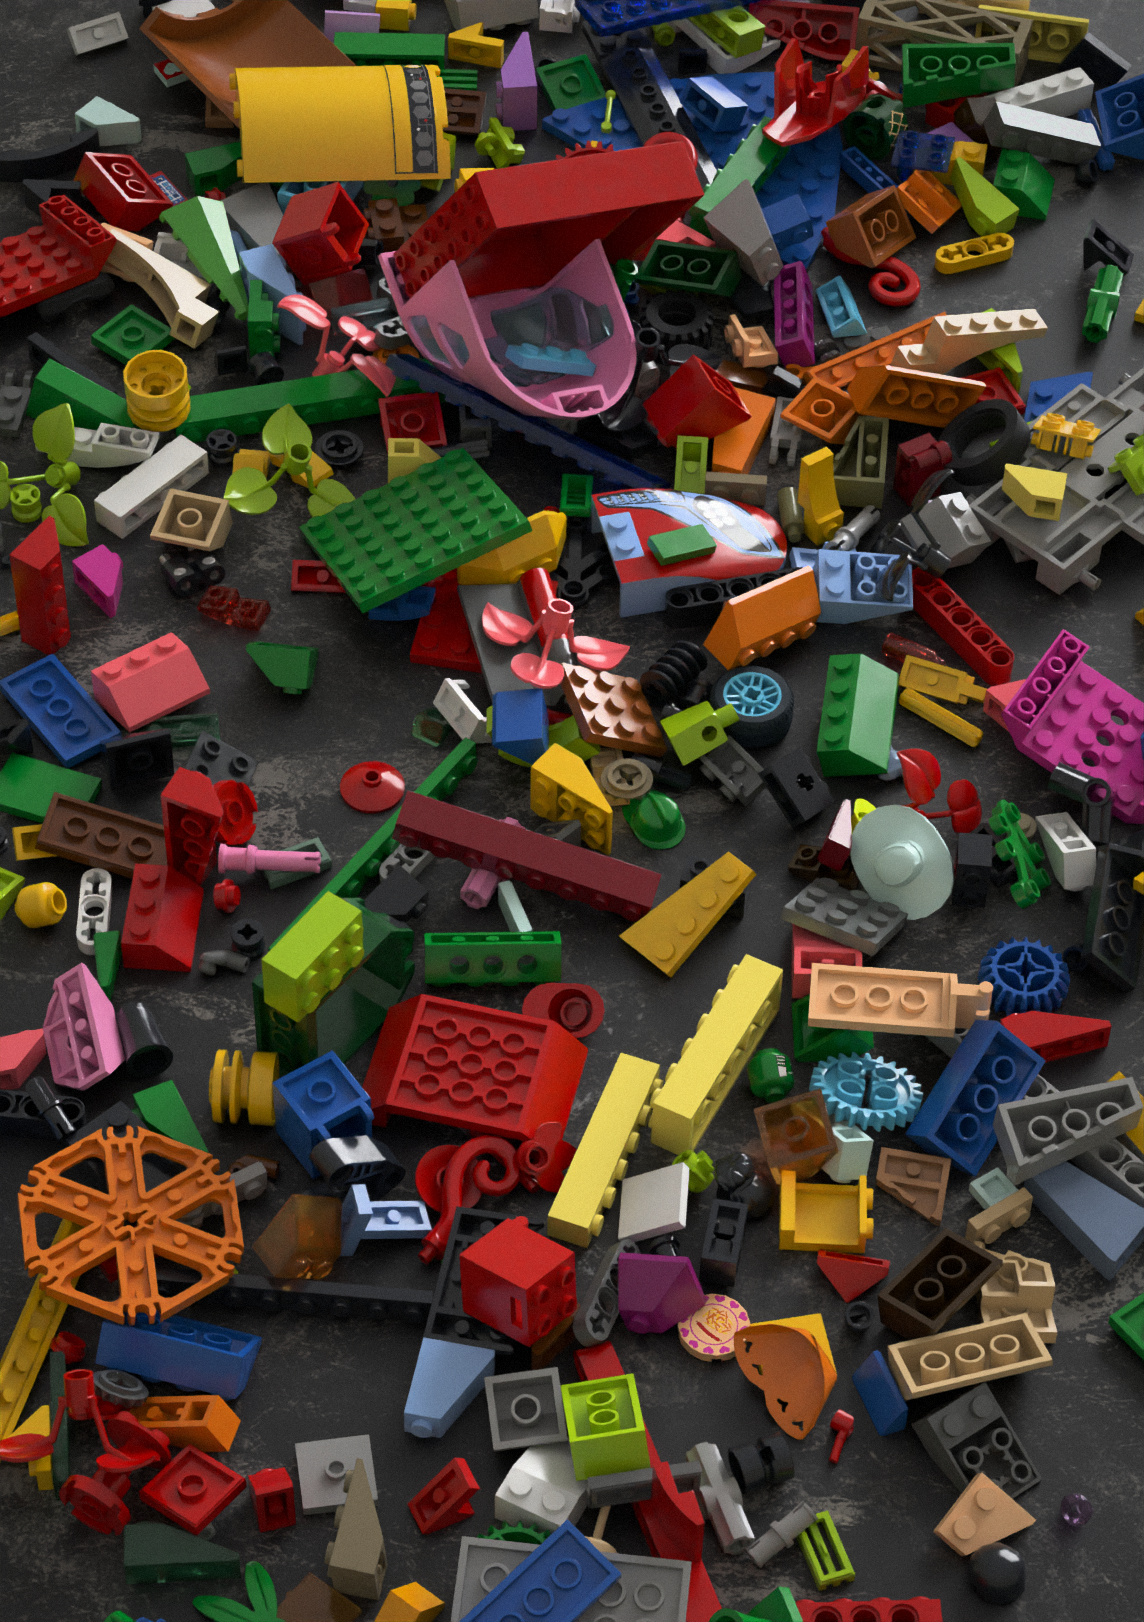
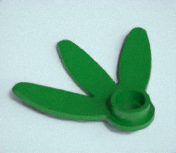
(260, 1593)

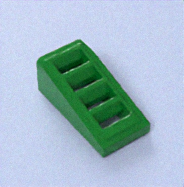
(576, 495)
(108, 957)

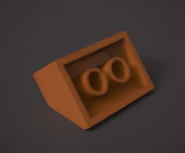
(872, 227)

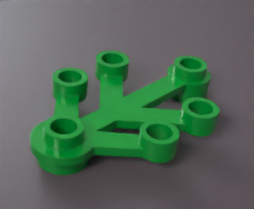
(1025, 855)

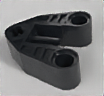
(355, 1162)

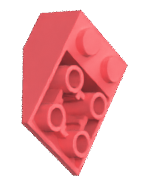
(814, 948)

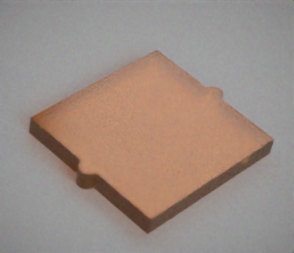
(316, 1602)

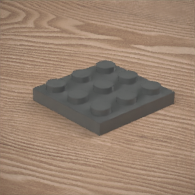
(845, 915)

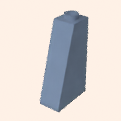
(1089, 1215)

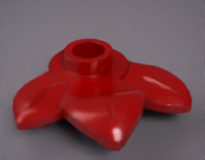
(550, 1155)

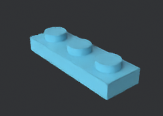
(550, 359)

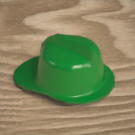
(655, 820)

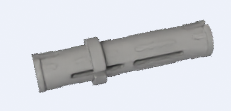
(848, 536)

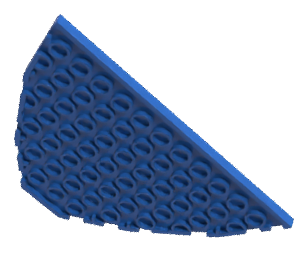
(807, 169)

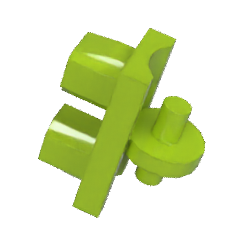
(499, 145)

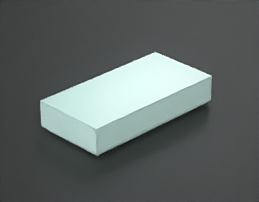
(512, 908)

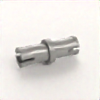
(781, 1534)

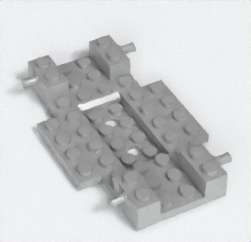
(1074, 543)

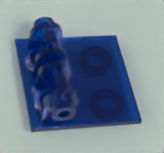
(921, 152)

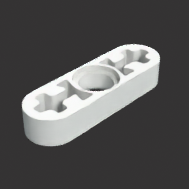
(88, 900)

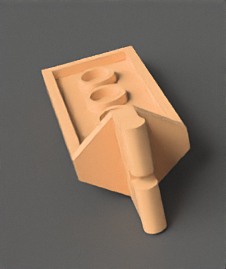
(894, 1000)

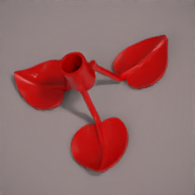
(923, 776)
(82, 1405)

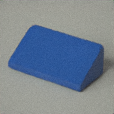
(880, 1395)

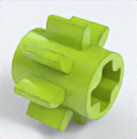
(699, 1169)

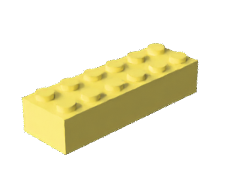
(715, 1055)

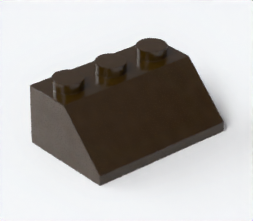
(935, 1285)

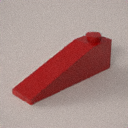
(820, 28)

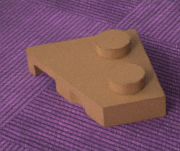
(915, 1180)

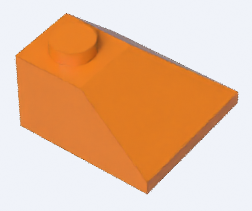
(822, 411)

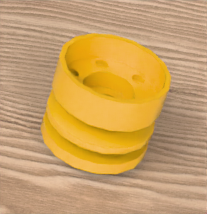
(157, 390)
(244, 1087)

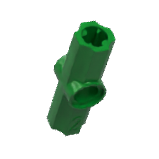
(1102, 303)

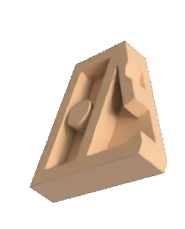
(981, 1517)

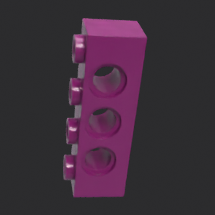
(794, 315)

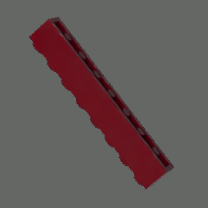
(525, 856)

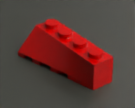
(191, 824)

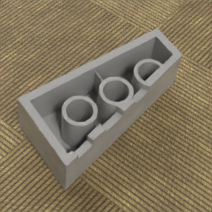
(1063, 1124)

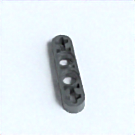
(601, 1286)

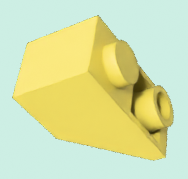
(407, 455)
(1035, 490)

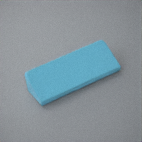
(840, 309)

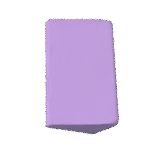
(350, 22)

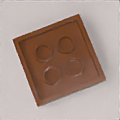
(612, 710)

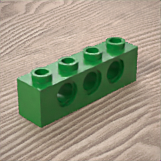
(477, 946)

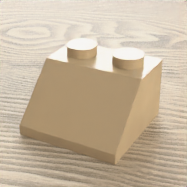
(193, 520)

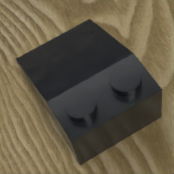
(119, 1116)

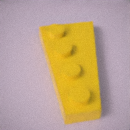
(684, 919)

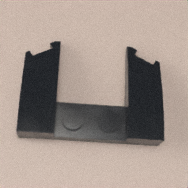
(446, 1315)

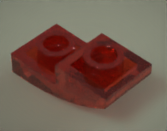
(228, 607)

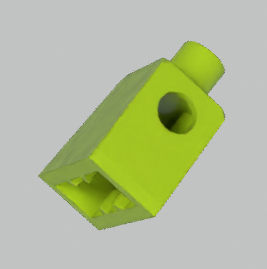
(698, 730)

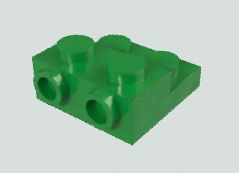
(262, 322)

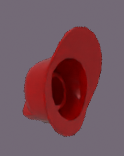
(571, 1005)

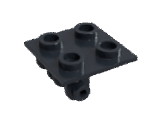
(220, 761)

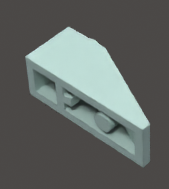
(853, 1152)

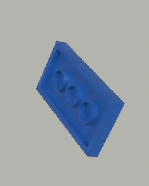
(58, 710)
(551, 1584)

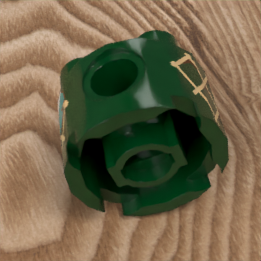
(875, 126)

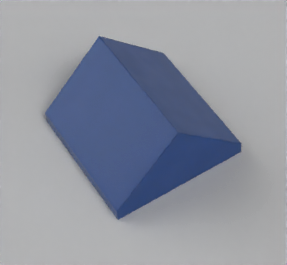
(521, 723)

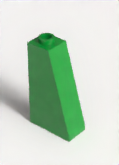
(87, 400)

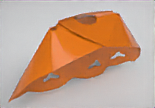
(792, 1371)

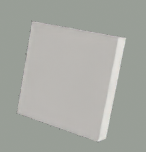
(654, 1203)

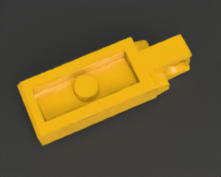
(939, 681)

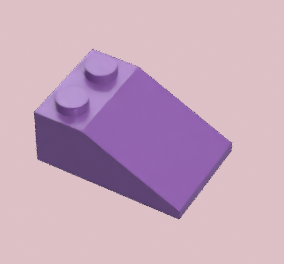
(518, 88)

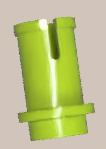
(663, 34)

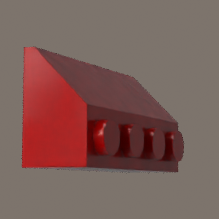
(41, 590)

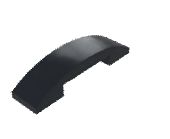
(48, 161)

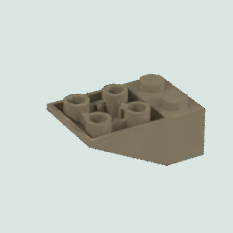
(358, 1554)

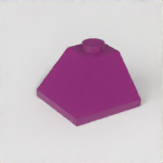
(656, 1291)

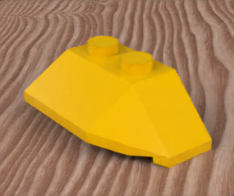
(533, 550)

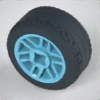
(761, 702)

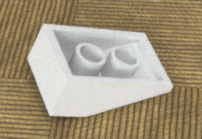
(542, 1489)

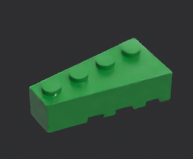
(954, 70)

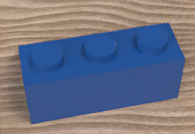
(1123, 117)

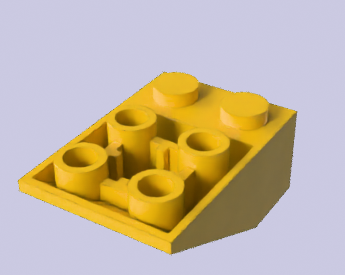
(567, 791)

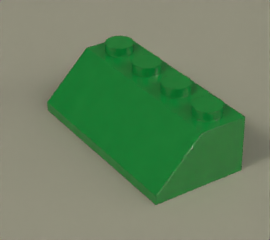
(857, 716)

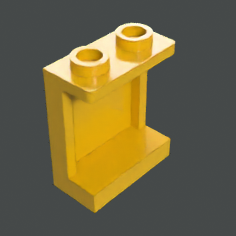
(824, 1215)

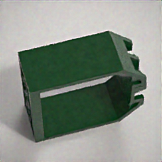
(350, 1011)

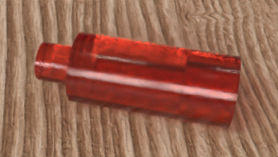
(899, 647)

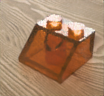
(797, 1135)
(302, 1238)

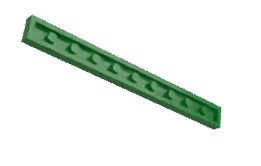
(369, 858)

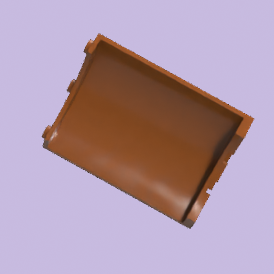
(239, 37)

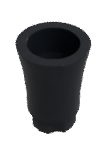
(142, 1042)

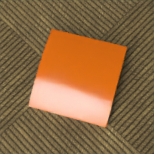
(928, 200)

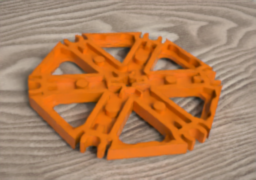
(133, 1247)

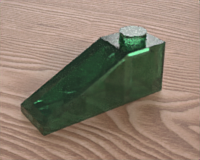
(170, 1555)

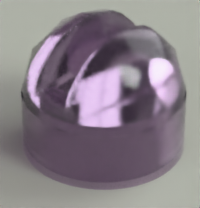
(1083, 1506)

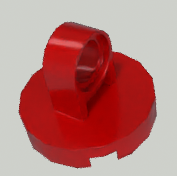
(238, 809)

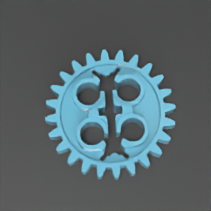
(890, 1093)

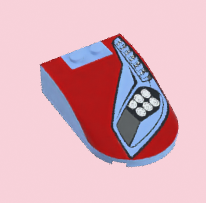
(745, 538)

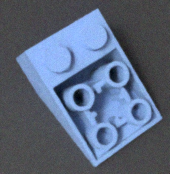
(266, 265)
(848, 585)

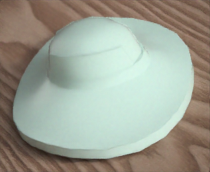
(902, 860)

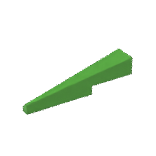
(206, 233)

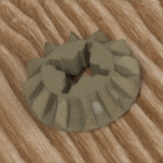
(632, 771)

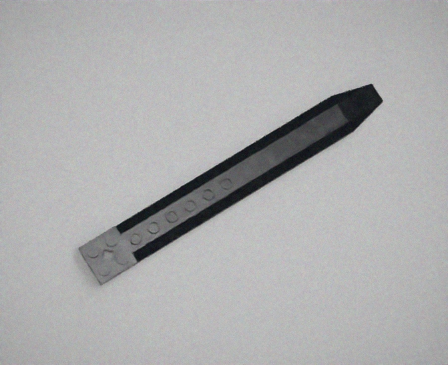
(655, 108)

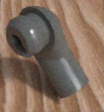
(224, 958)

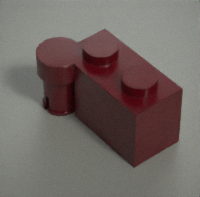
(916, 462)

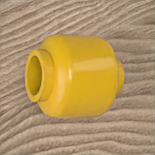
(40, 905)

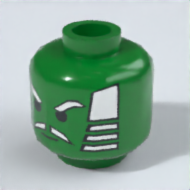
(770, 1075)

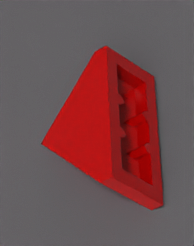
(851, 1272)

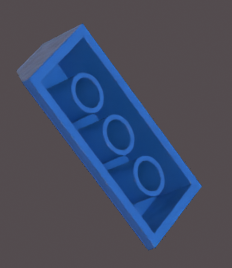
(960, 1110)
(181, 1353)

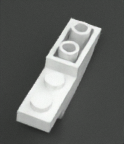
(111, 446)

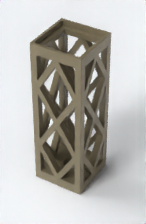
(893, 31)

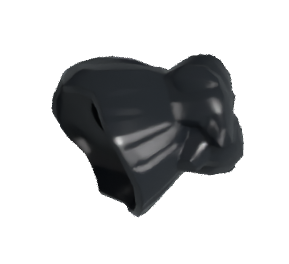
(744, 1184)

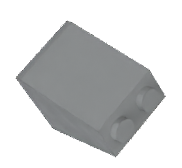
(741, 226)

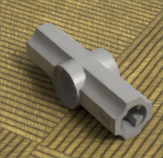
(721, 1500)

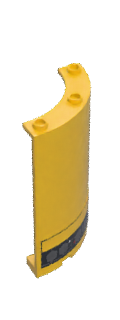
(341, 123)

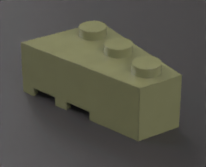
(862, 463)

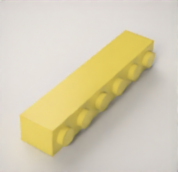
(604, 1151)

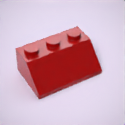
(121, 190)
(161, 919)

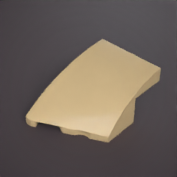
(1019, 1288)

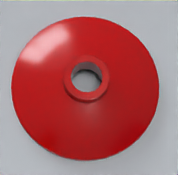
(372, 787)
(431, 1171)

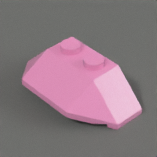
(81, 1031)

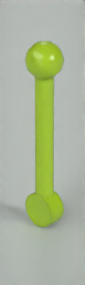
(606, 126)

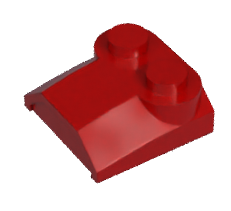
(413, 417)

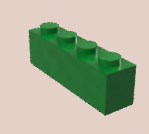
(392, 48)

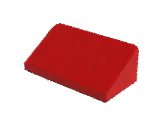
(313, 577)

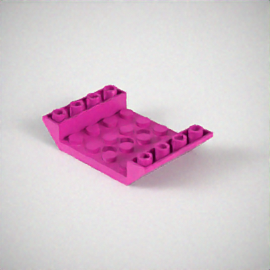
(1064, 711)

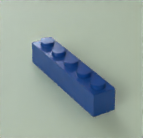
(864, 171)

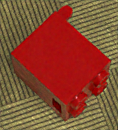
(321, 233)
(518, 1281)

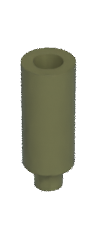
(790, 513)

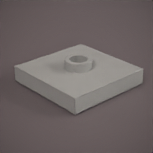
(324, 1467)

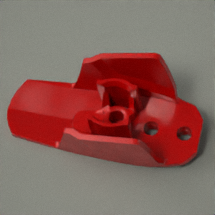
(810, 108)

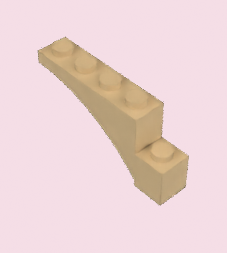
(173, 289)
(964, 336)

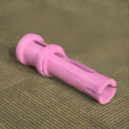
(252, 859)

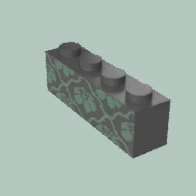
(1041, 134)

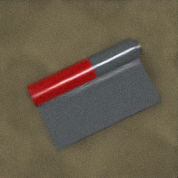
(526, 600)

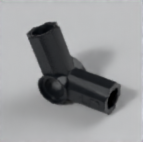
(1079, 787)

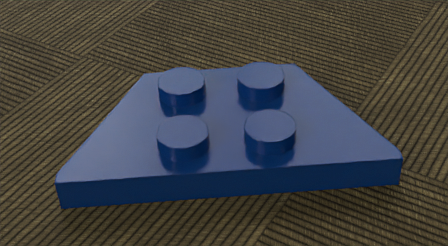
(1049, 391)

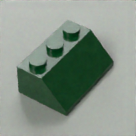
(690, 268)

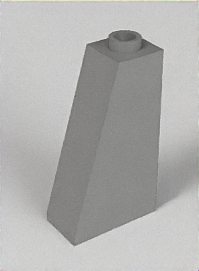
(255, 216)

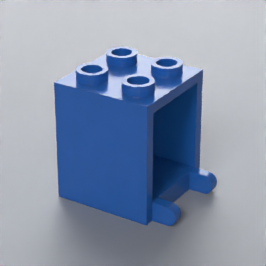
(319, 1105)

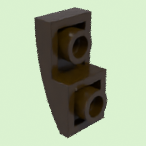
(806, 866)

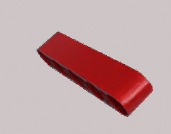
(962, 628)

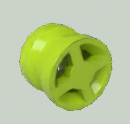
(26, 503)

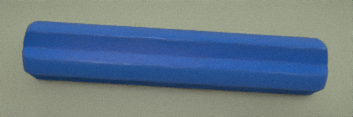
(1103, 157)

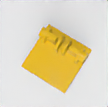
(1053, 424)

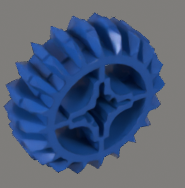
(1043, 972)

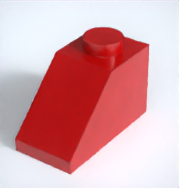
(272, 1499)

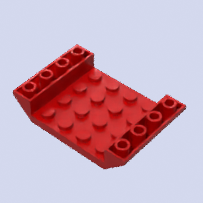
(52, 256)
(473, 1068)

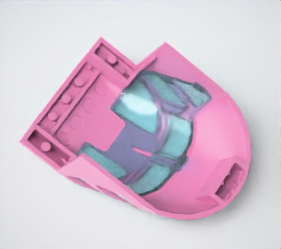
(573, 310)

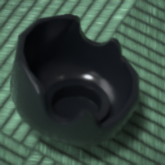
(997, 1573)

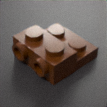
(392, 222)

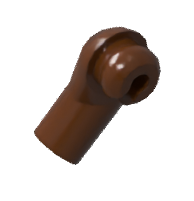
(271, 1166)

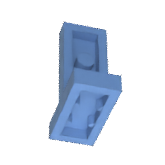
(379, 1219)

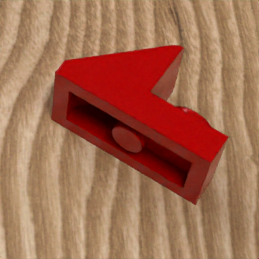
(445, 1498)

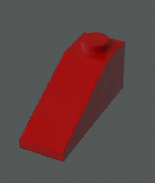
(1057, 1034)

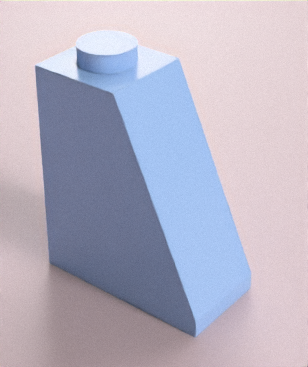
(444, 1385)

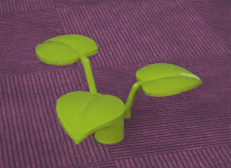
(56, 435)
(286, 435)

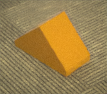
(410, 1604)

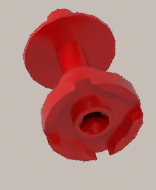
(99, 1498)

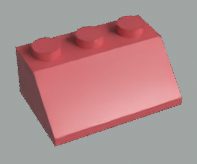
(149, 682)

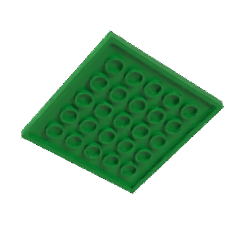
(414, 529)

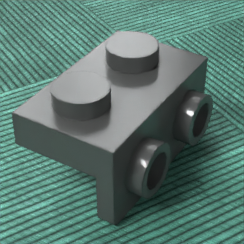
(734, 770)

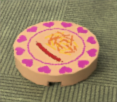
(711, 1329)

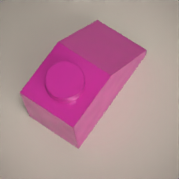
(100, 577)

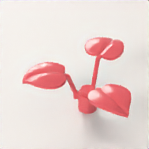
(333, 362)
(556, 620)

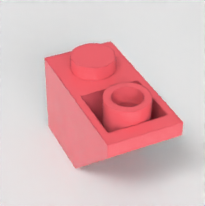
(20, 1056)

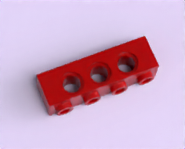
(877, 1610)

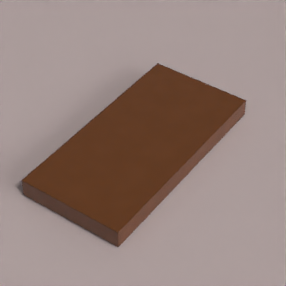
(100, 836)

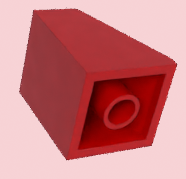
(694, 404)

